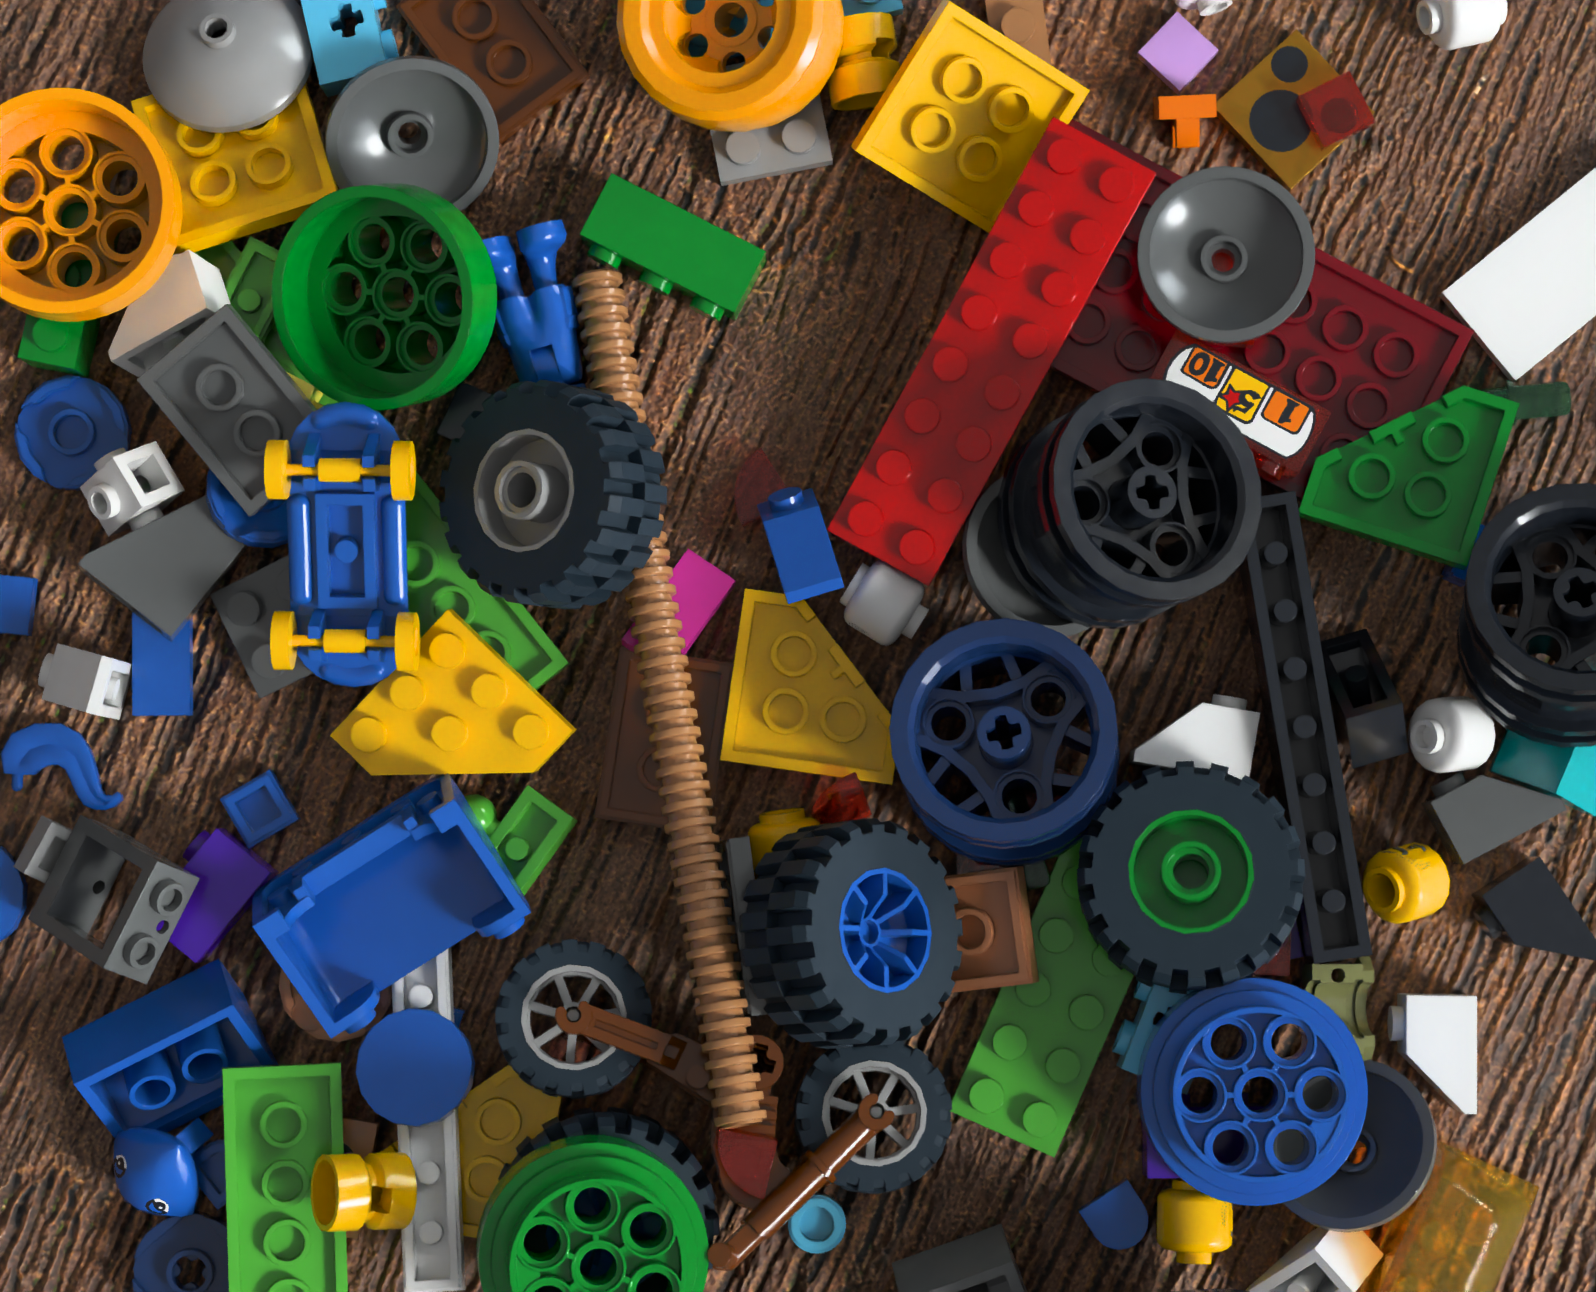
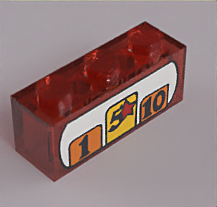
(1272, 418)

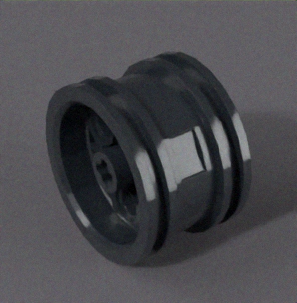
(1193, 502)
(1553, 619)

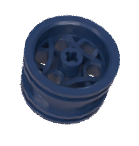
(1002, 713)

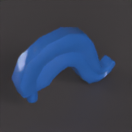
(57, 744)

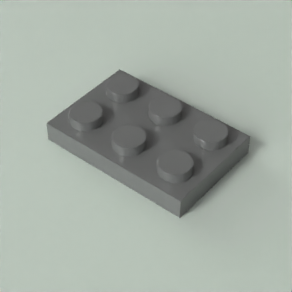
(228, 401)
(247, 616)

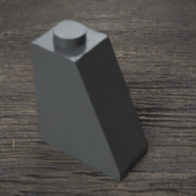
(166, 566)

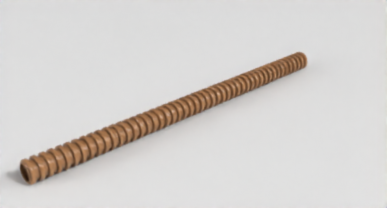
(677, 746)

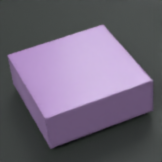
(1177, 53)

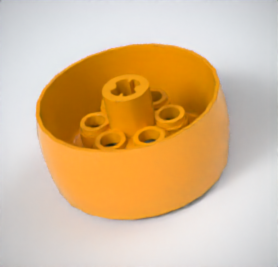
(700, 90)

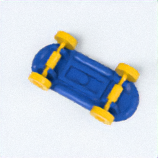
(346, 546)

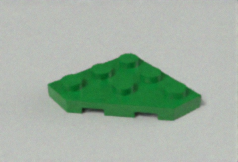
(1417, 478)

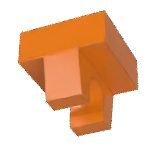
(1185, 116)

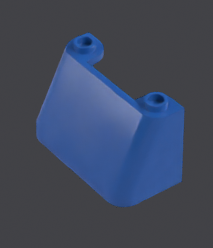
(385, 902)

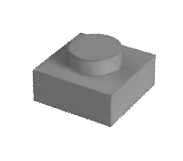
(43, 849)

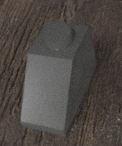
(1484, 813)

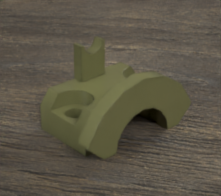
(1345, 995)

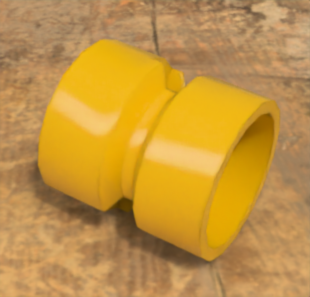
(864, 62)
(363, 1191)

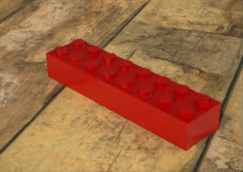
(992, 351)

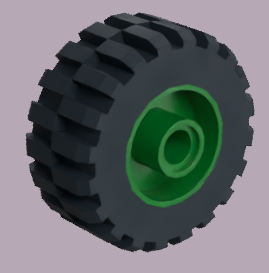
(1190, 877)

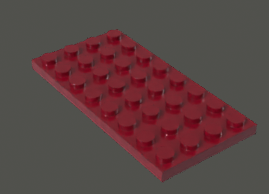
(1344, 347)

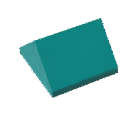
(1550, 770)

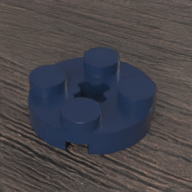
(175, 1237)

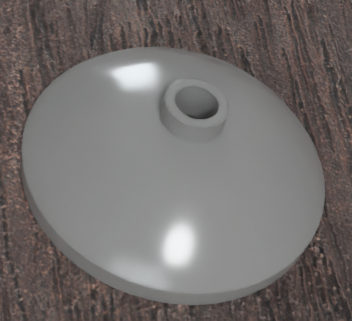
(230, 78)

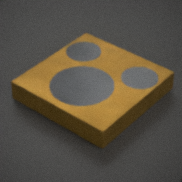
(1265, 110)

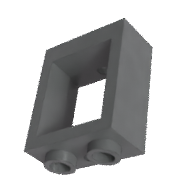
(82, 884)

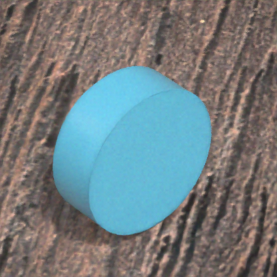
(818, 1224)

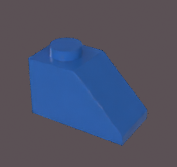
(799, 544)

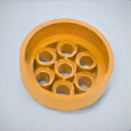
(114, 140)

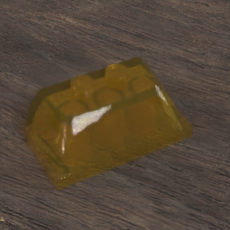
(1455, 1229)

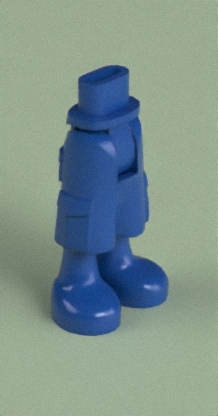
(541, 326)

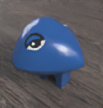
(158, 1169)

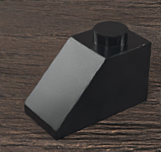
(1363, 700)
(1533, 912)

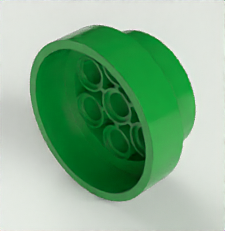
(334, 333)
(544, 1191)

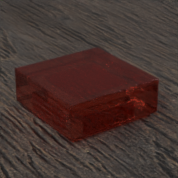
(1335, 110)

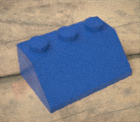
(166, 1052)

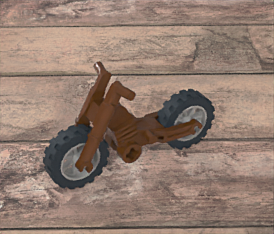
(627, 1039)

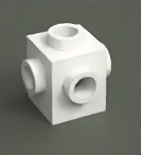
(131, 488)

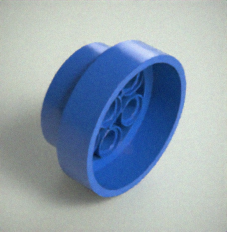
(1182, 1050)

